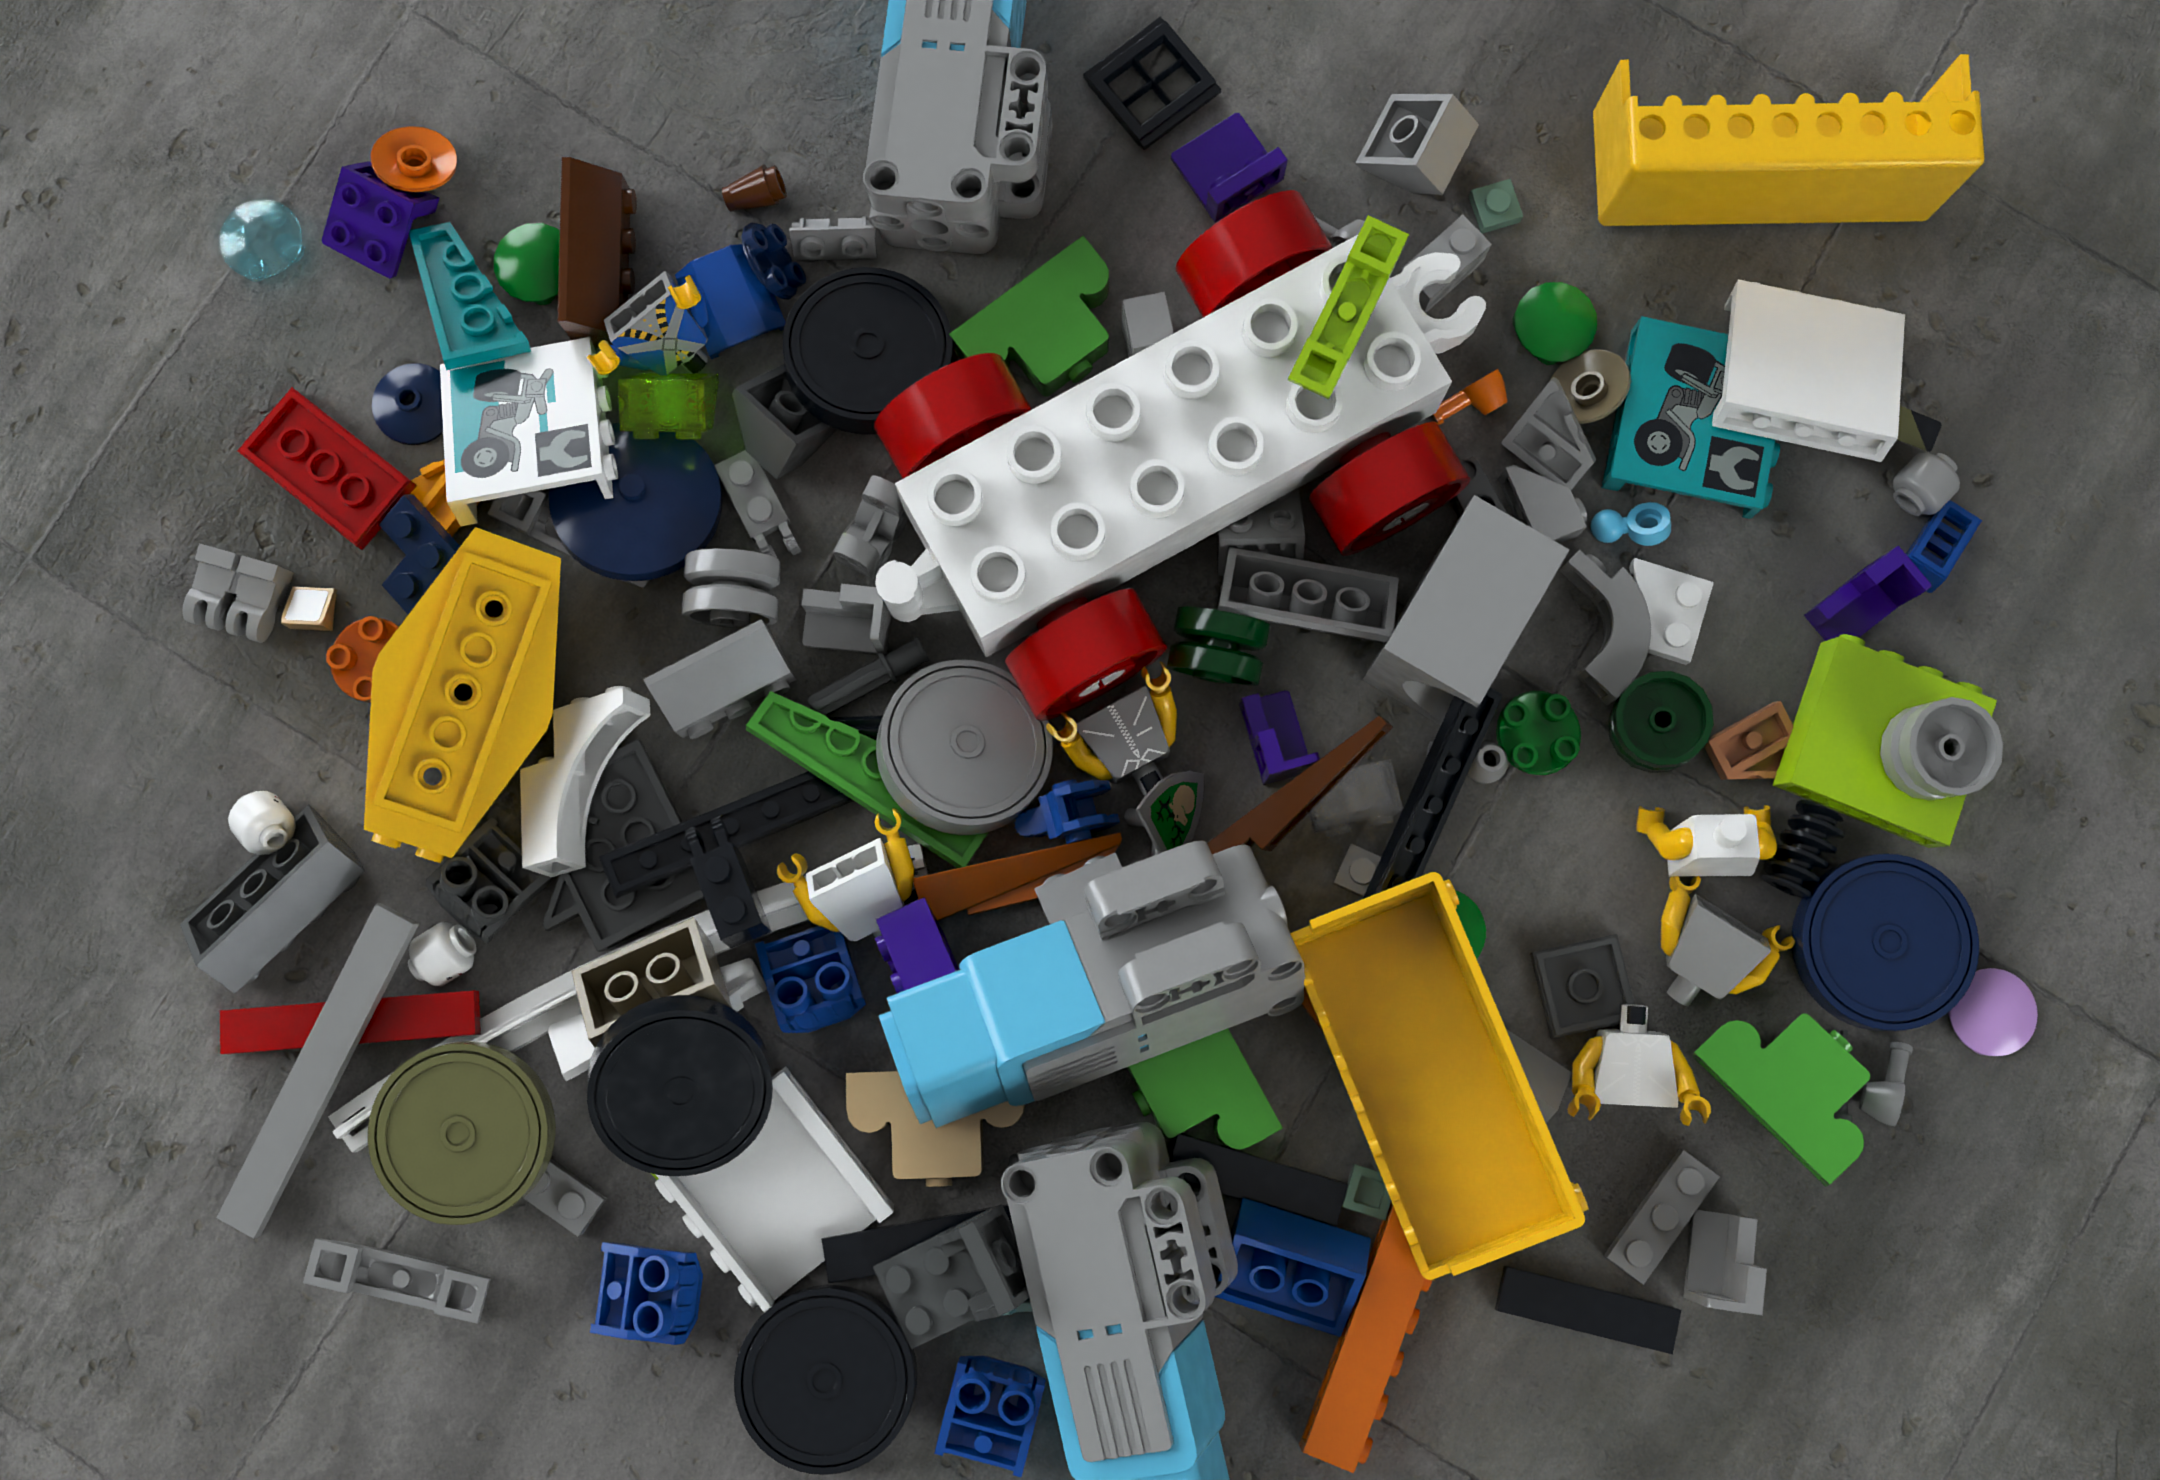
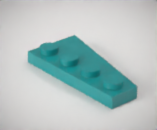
(464, 309)

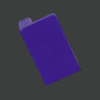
(1868, 596)
(1275, 736)

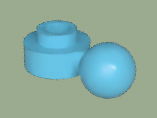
(1645, 524)

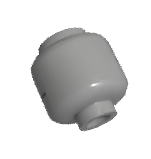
(1926, 483)

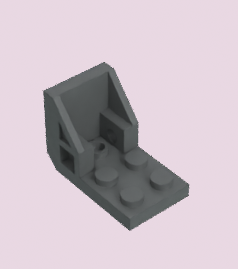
(955, 1277)

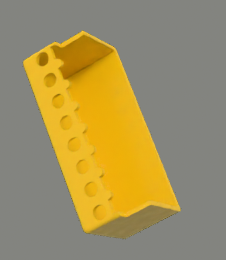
(1784, 158)
(1435, 1079)

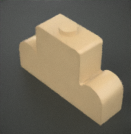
(918, 1148)

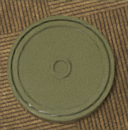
(461, 1132)

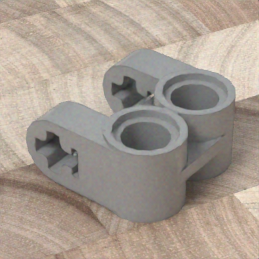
(876, 527)

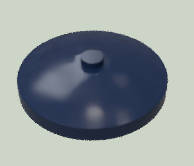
(658, 513)

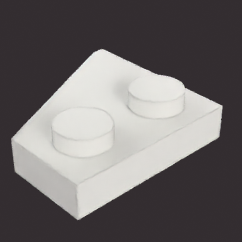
(1675, 608)

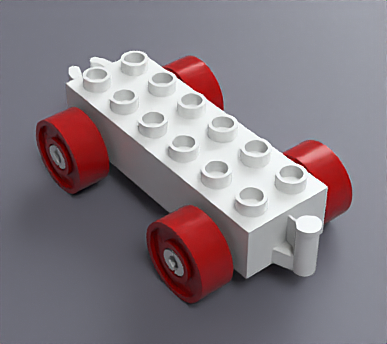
(1162, 450)

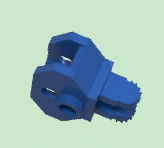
(1067, 812)

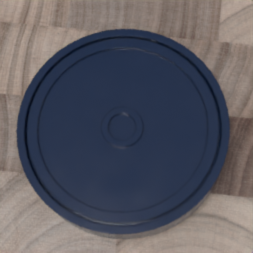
(1885, 943)

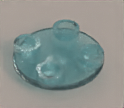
(261, 239)

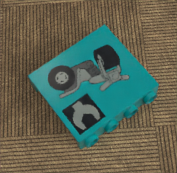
(1665, 422)

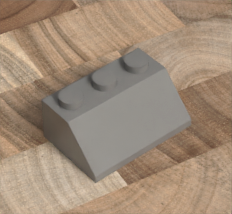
(721, 680)

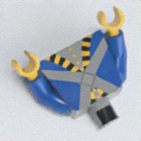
(656, 330)

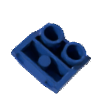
(735, 299)
(810, 980)
(648, 1294)
(988, 1424)

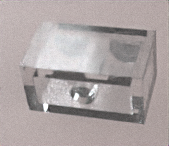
(1362, 795)

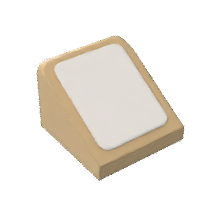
(310, 609)

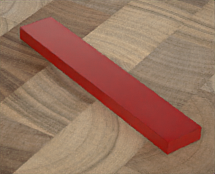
(393, 1020)

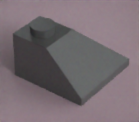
(776, 425)

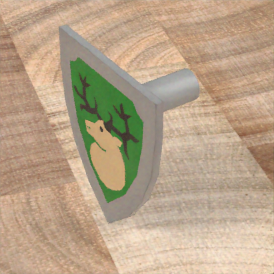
(1170, 810)

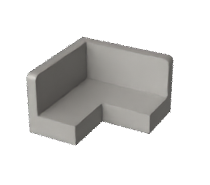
(846, 620)
(1721, 1263)

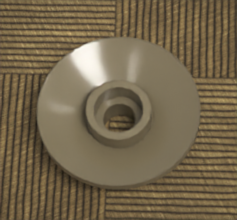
(1596, 373)

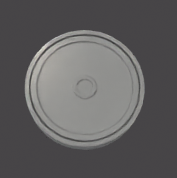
(962, 748)

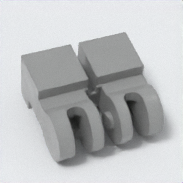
(222, 575)

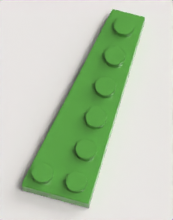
(849, 765)

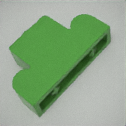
(1046, 320)
(1203, 1082)
(1793, 1088)

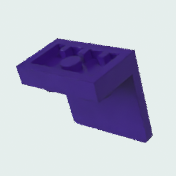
(1228, 166)
(372, 218)

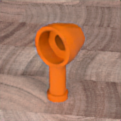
(1484, 394)

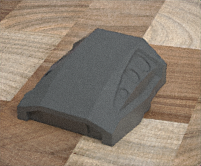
(485, 882)

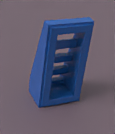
(1931, 566)

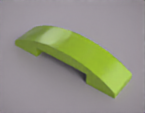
(1348, 307)

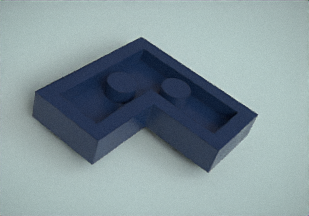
(426, 549)

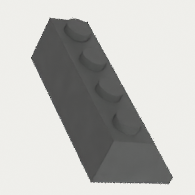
(270, 902)

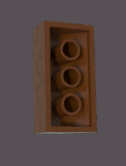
(593, 248)

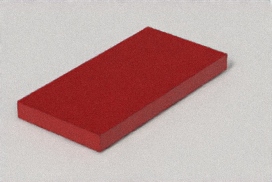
(326, 468)

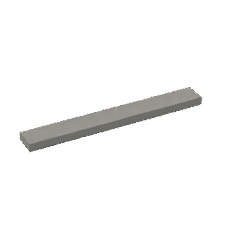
(317, 1070)

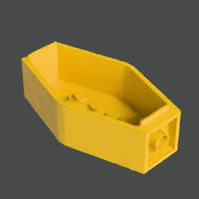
(474, 741)

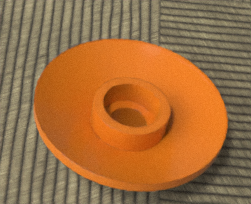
(413, 159)

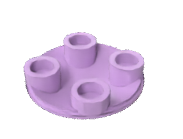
(1995, 1013)

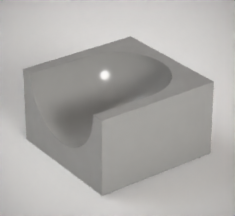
(1466, 611)

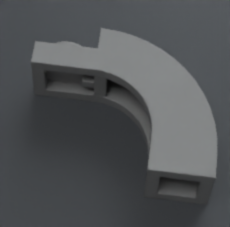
(1624, 622)

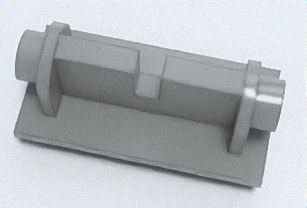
(820, 241)

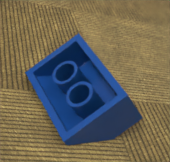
(1296, 1267)

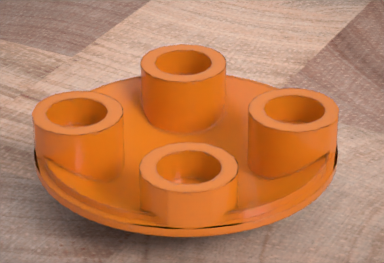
(355, 655)

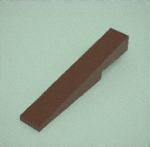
(1289, 805)

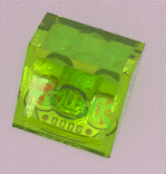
(667, 404)

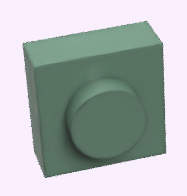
(1495, 206)
(1367, 1193)

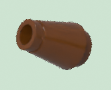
(756, 189)

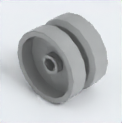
(730, 587)
(1942, 749)

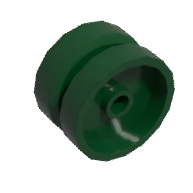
(1216, 653)
(1671, 699)

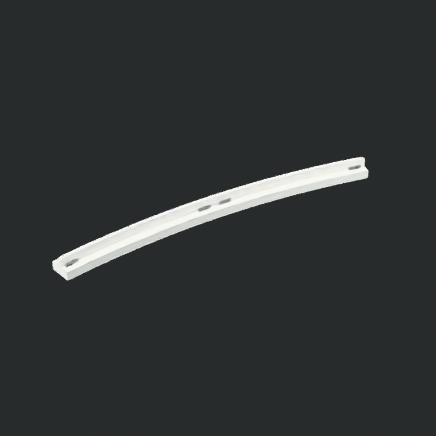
(557, 1000)

